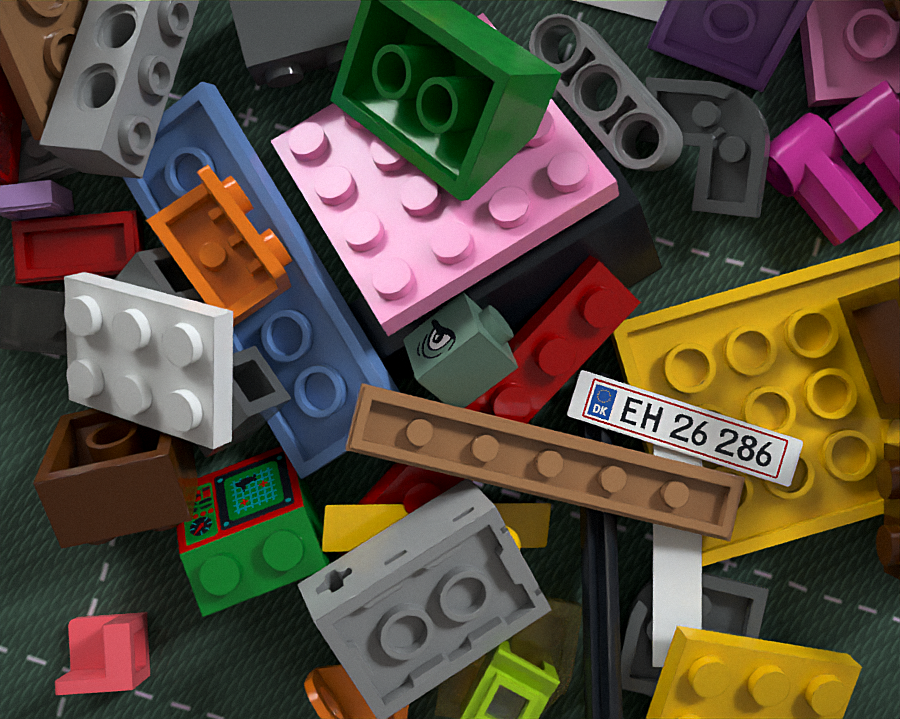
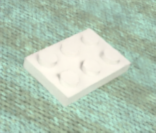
(150, 358)

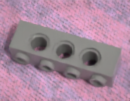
(117, 84)

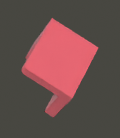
(106, 654)

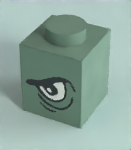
(461, 351)

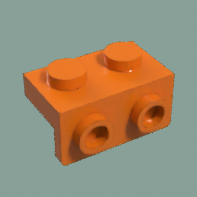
(221, 247)

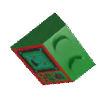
(250, 532)

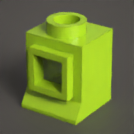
(509, 687)

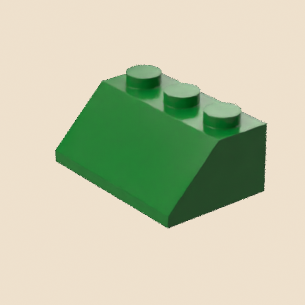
(442, 89)

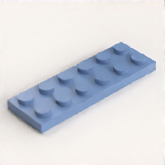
(303, 332)

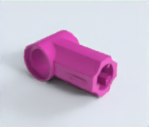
(872, 135)
(810, 168)

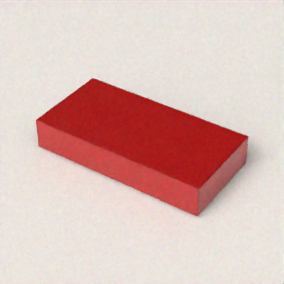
(75, 244)

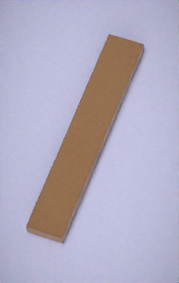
(543, 462)

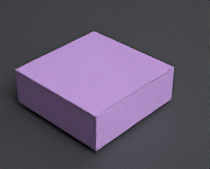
(35, 200)

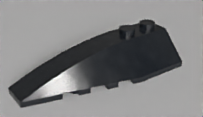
(612, 234)

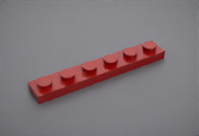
(547, 355)

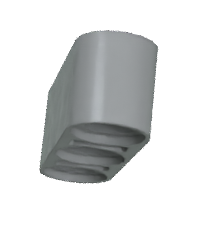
(634, 104)

